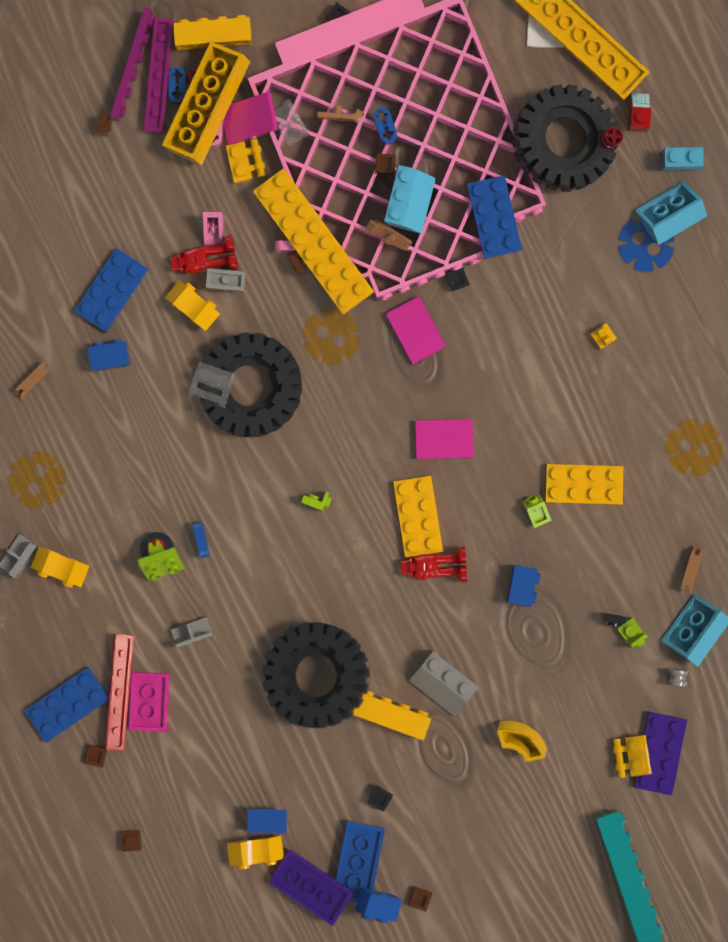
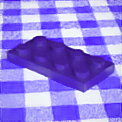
(664, 744)
(311, 887)

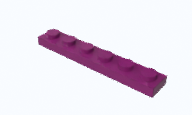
(130, 73)
(159, 75)

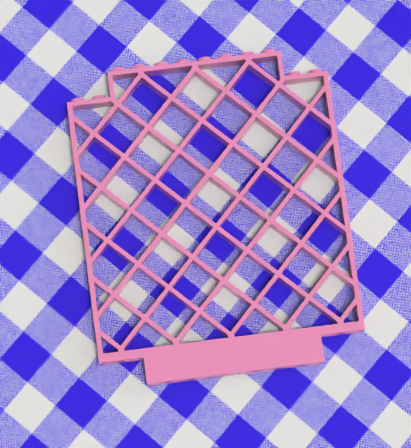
(351, 33)

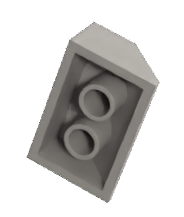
(443, 683)

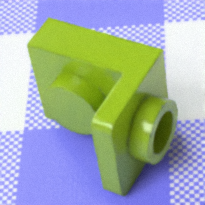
(313, 501)
(536, 510)
(632, 633)

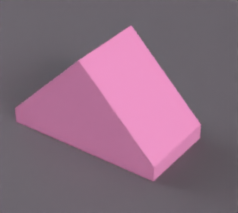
(213, 228)

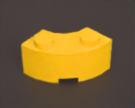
(192, 305)
(58, 566)
(522, 739)
(262, 850)

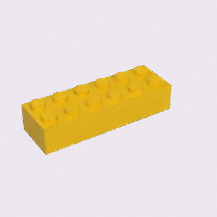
(206, 103)

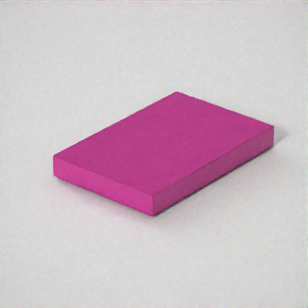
(250, 118)
(415, 330)
(444, 439)
(149, 701)

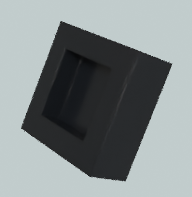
(336, 12)
(457, 279)
(614, 620)
(380, 798)

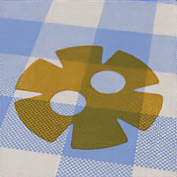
(331, 320)
(684, 459)
(26, 469)

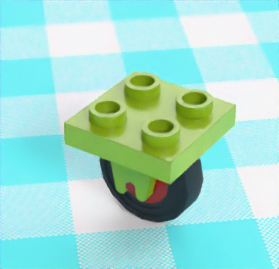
(159, 556)

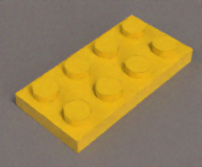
(584, 484)
(418, 516)

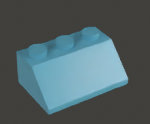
(409, 199)
(671, 212)
(696, 630)

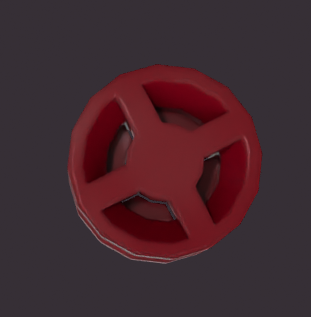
(614, 134)

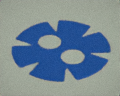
(644, 260)

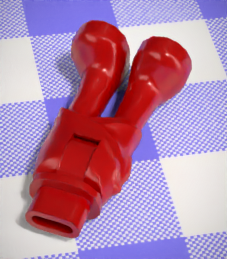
(196, 259)
(426, 566)

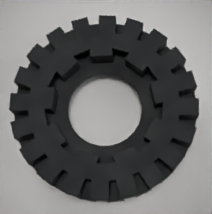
(532, 144)
(284, 392)
(282, 668)

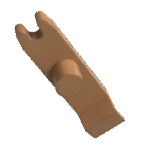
(338, 115)
(390, 235)
(32, 380)
(692, 568)

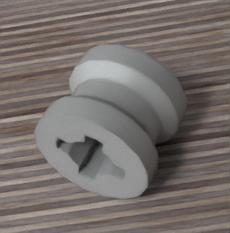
(677, 677)

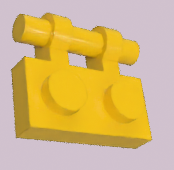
(239, 161)
(637, 755)

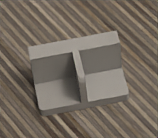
(226, 280)
(18, 556)
(192, 632)

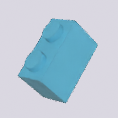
(682, 159)

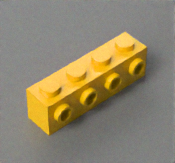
(220, 31)
(393, 716)

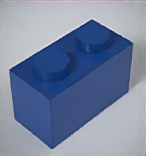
(109, 355)
(522, 585)
(378, 905)

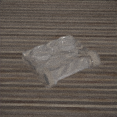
(214, 378)

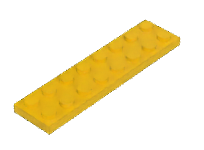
(588, 43)
(313, 241)

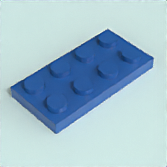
(494, 217)
(111, 290)
(67, 704)
(360, 856)

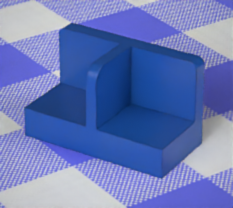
(267, 821)

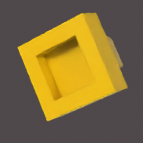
(603, 336)

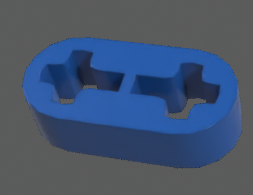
(182, 85)
(389, 124)
(201, 539)

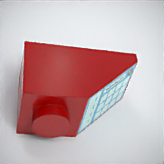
(639, 112)

